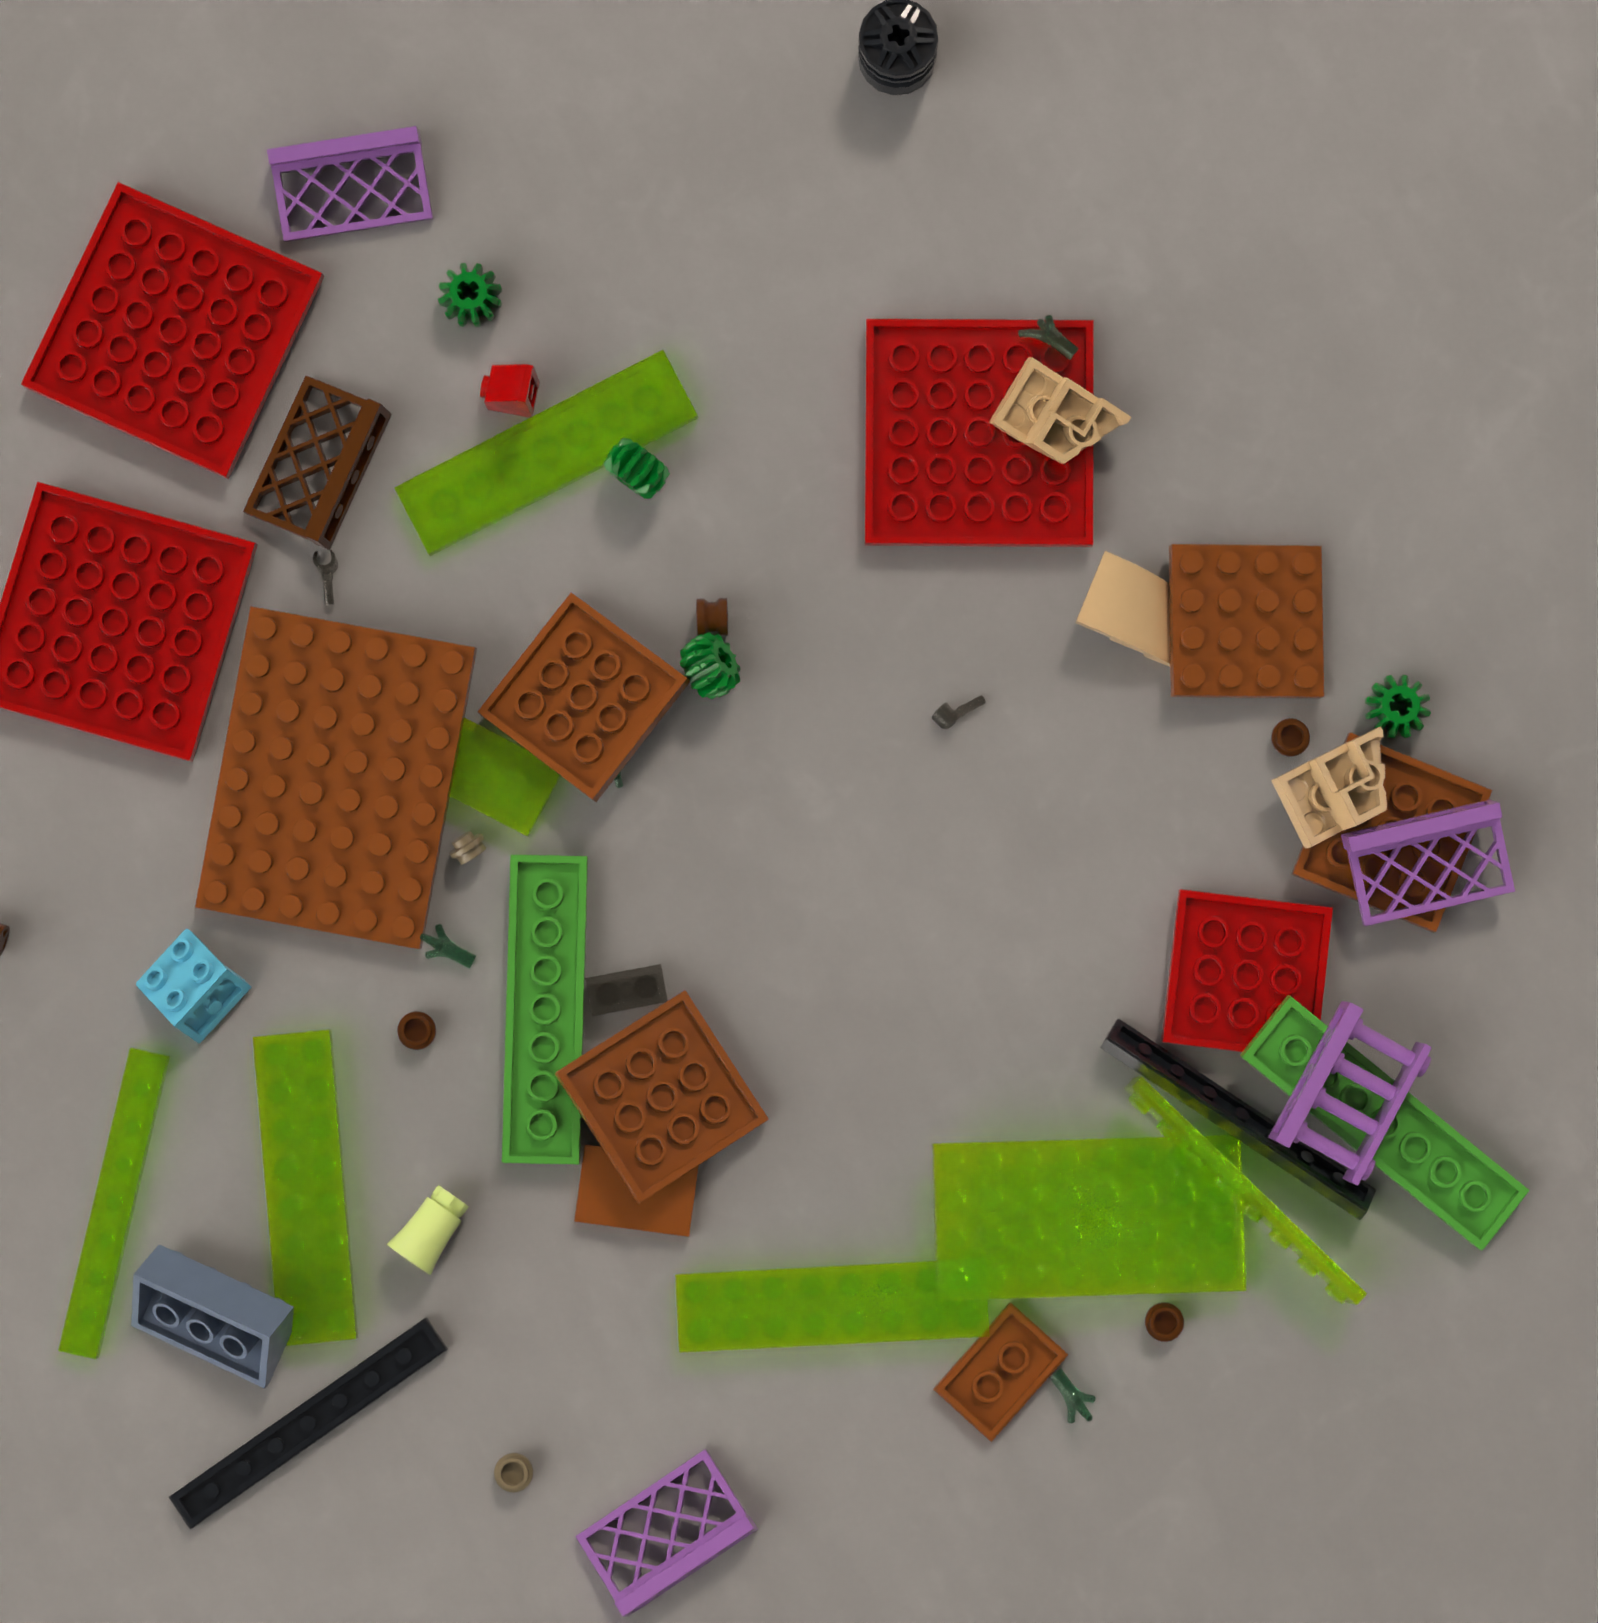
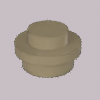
(467, 847)
(513, 1472)

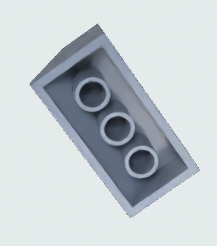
(210, 1315)

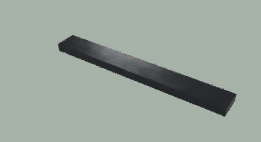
(1235, 1117)
(308, 1423)

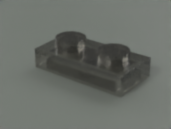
(626, 990)

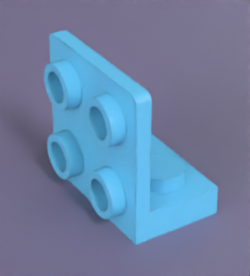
(192, 986)

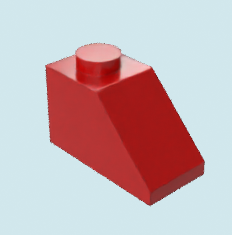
(511, 389)

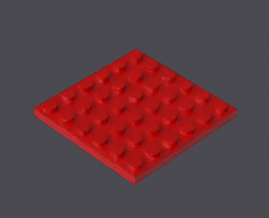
(172, 330)
(936, 460)
(118, 620)

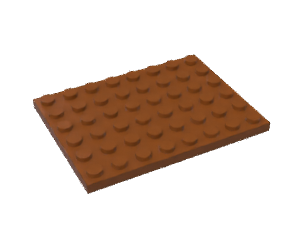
(336, 777)

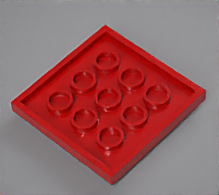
(1238, 964)

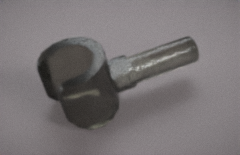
(326, 575)
(946, 717)

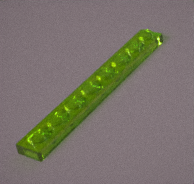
(114, 1203)
(1255, 1203)

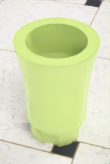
(429, 1229)

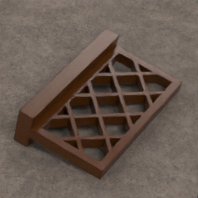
(347, 470)

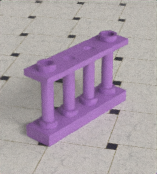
(1310, 1092)

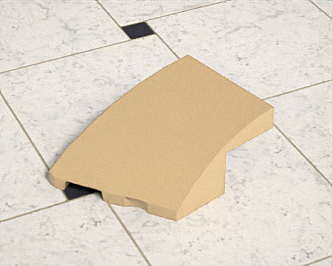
(1054, 413)
(1129, 607)
(1335, 789)

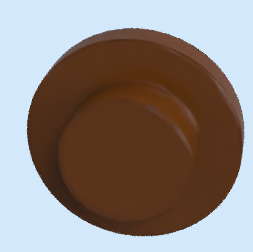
(1290, 737)
(416, 1030)
(1164, 1322)

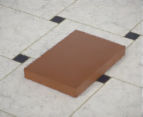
(608, 1202)
(1000, 1372)

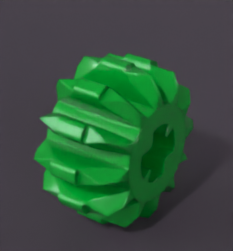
(466, 307)
(636, 468)
(710, 665)
(1402, 694)

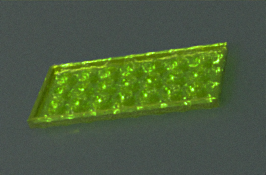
(1083, 1219)

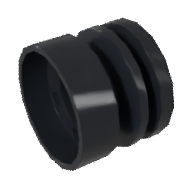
(895, 67)

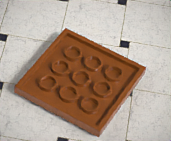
(1246, 621)
(583, 697)
(1411, 791)
(661, 1096)

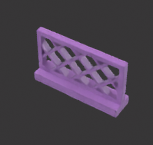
(348, 150)
(1421, 829)
(683, 1563)

